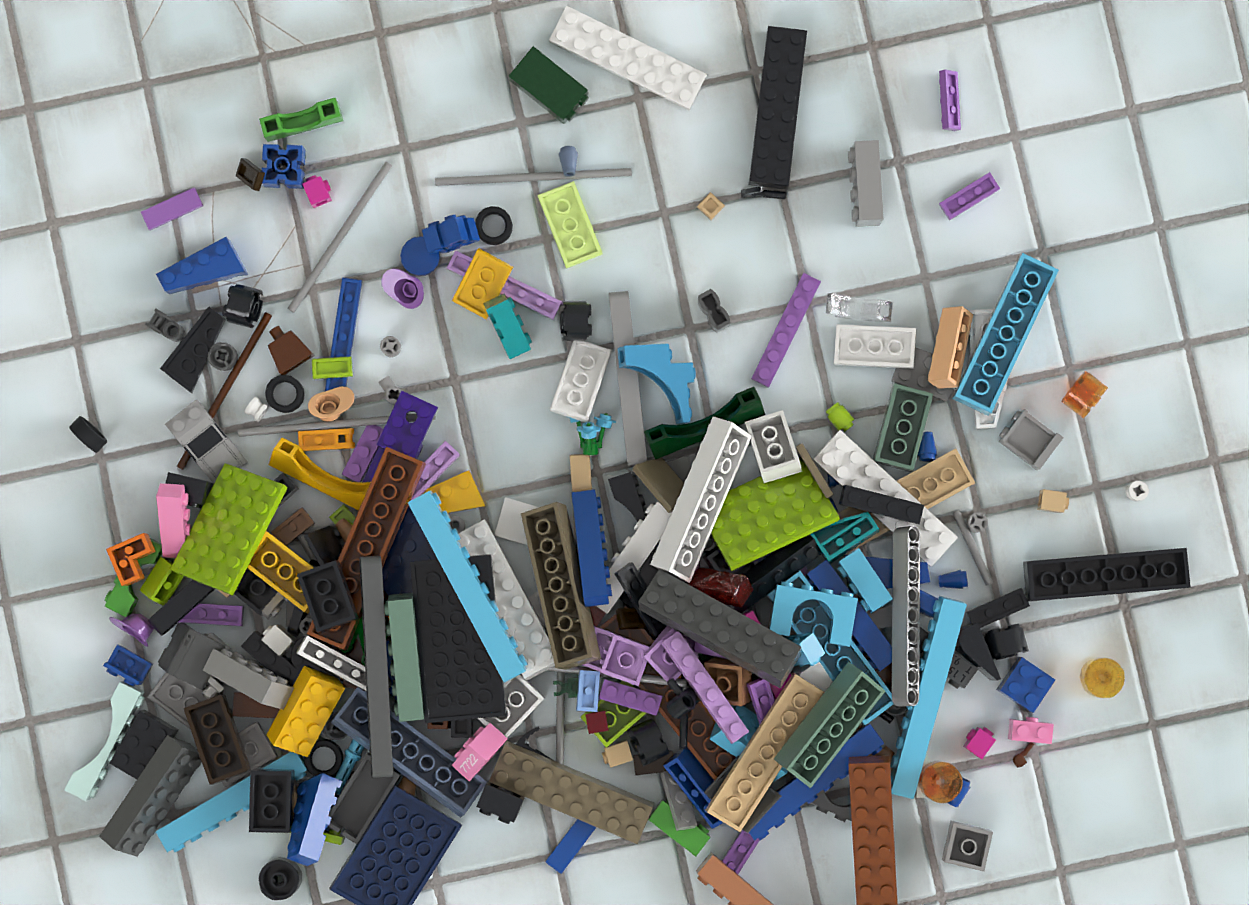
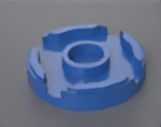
(417, 259)

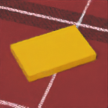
(482, 282)

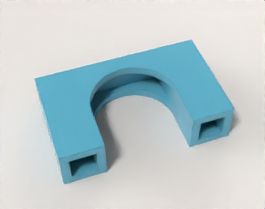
(840, 606)

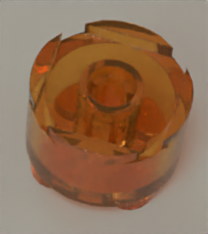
(1084, 394)
(946, 791)

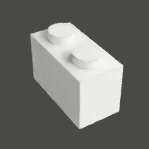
(278, 639)

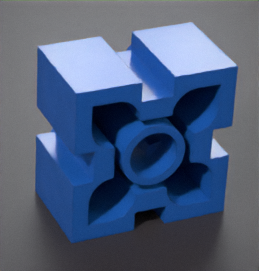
(275, 158)
(450, 234)

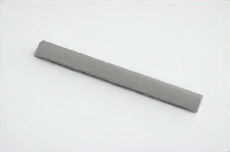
(972, 547)

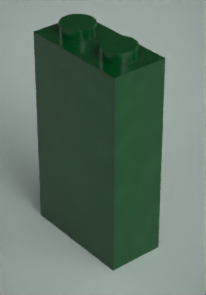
(549, 85)

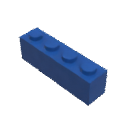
(693, 781)

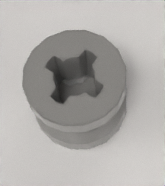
(387, 346)
(980, 521)

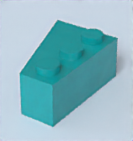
(508, 325)
(844, 535)

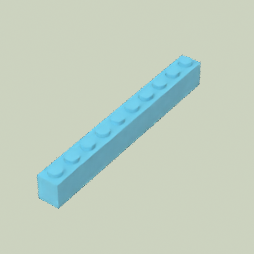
(468, 586)
(932, 678)

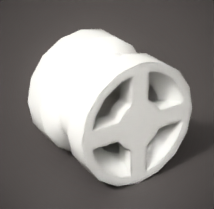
(256, 409)
(1133, 490)

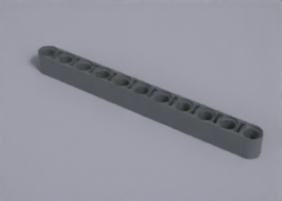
(376, 666)

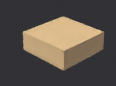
(710, 206)

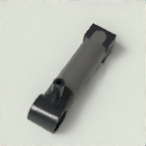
(683, 701)

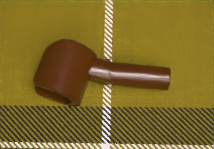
(1019, 759)

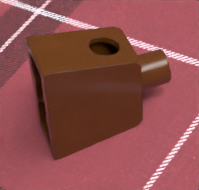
(288, 350)

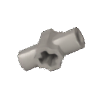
(388, 386)

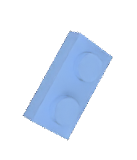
(588, 691)

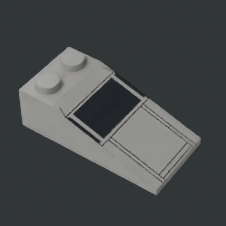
(204, 440)

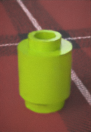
(840, 417)

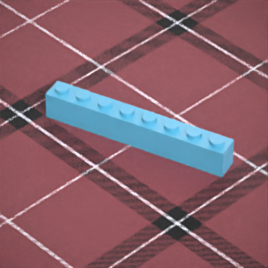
(220, 807)

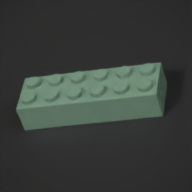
(405, 655)
(829, 724)

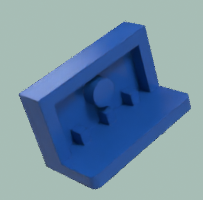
(128, 665)

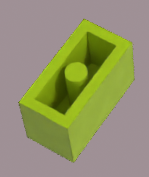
(161, 582)

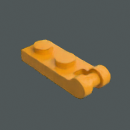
(325, 439)

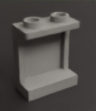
(1029, 439)

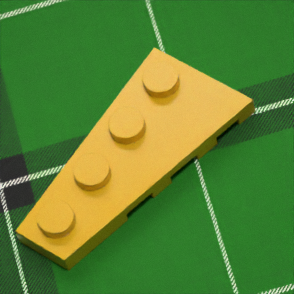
(458, 493)

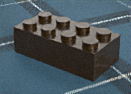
(217, 739)

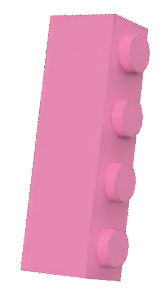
(172, 518)

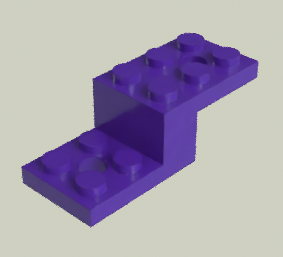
(401, 434)

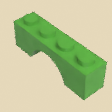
(317, 116)
(122, 598)

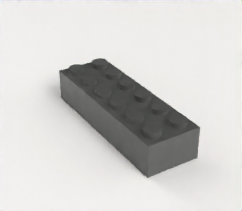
(151, 796)

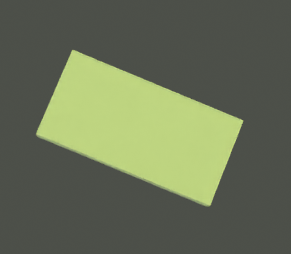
(570, 224)

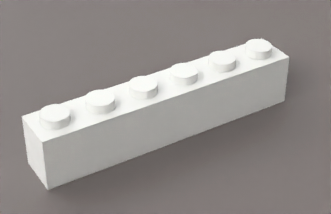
(637, 548)

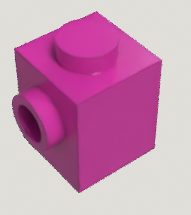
(317, 191)
(979, 741)

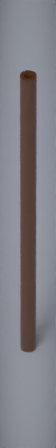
(232, 377)

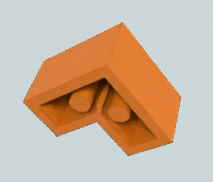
(126, 556)

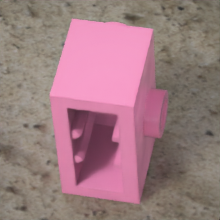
(1030, 730)

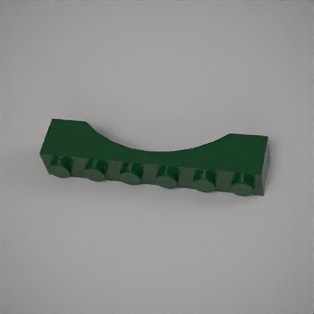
(670, 438)

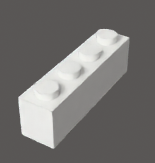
(333, 661)

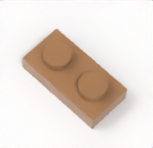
(293, 527)

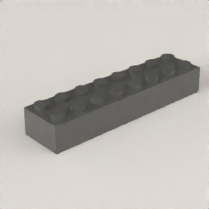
(720, 628)

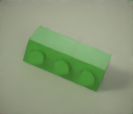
(691, 839)

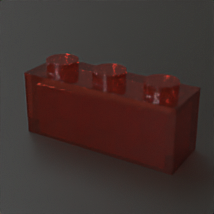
(722, 586)

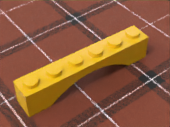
(294, 462)

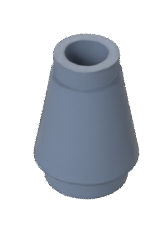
(568, 159)

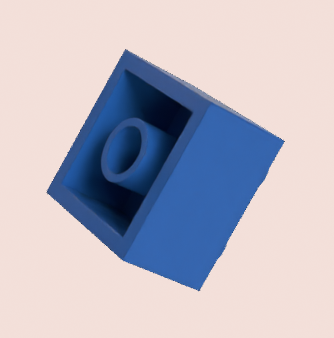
(1026, 684)

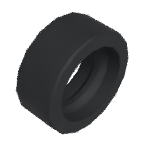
(508, 225)
(281, 379)
(88, 434)
(338, 756)

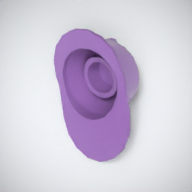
(403, 288)
(136, 626)

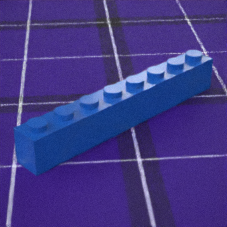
(796, 793)

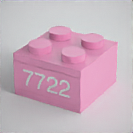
(478, 751)

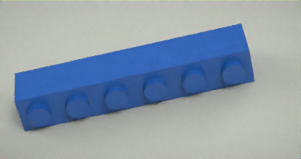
(590, 548)
(864, 632)

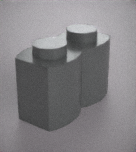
(716, 315)

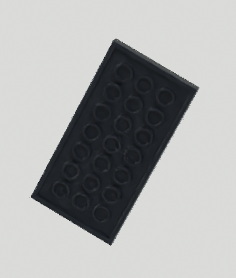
(454, 664)

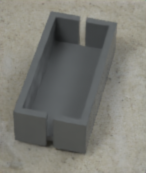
(360, 801)

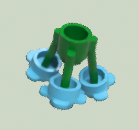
(589, 432)

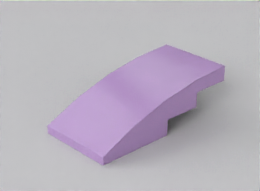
(619, 657)
(660, 659)

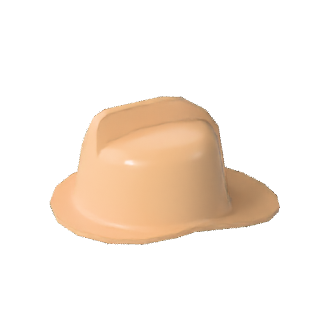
(331, 403)

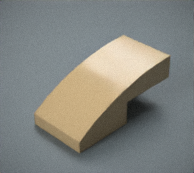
(580, 472)

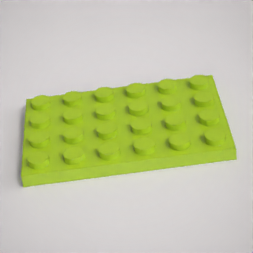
(770, 516)
(228, 529)

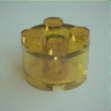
(1112, 672)

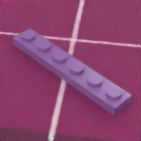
(786, 330)

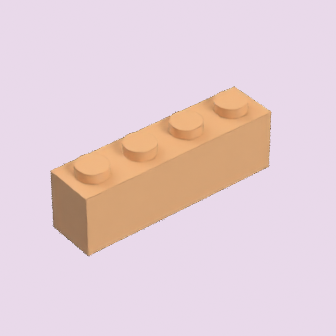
(950, 347)

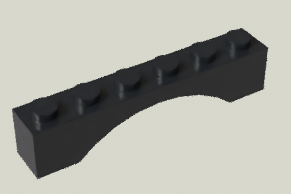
(625, 492)

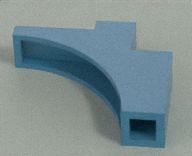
(672, 378)

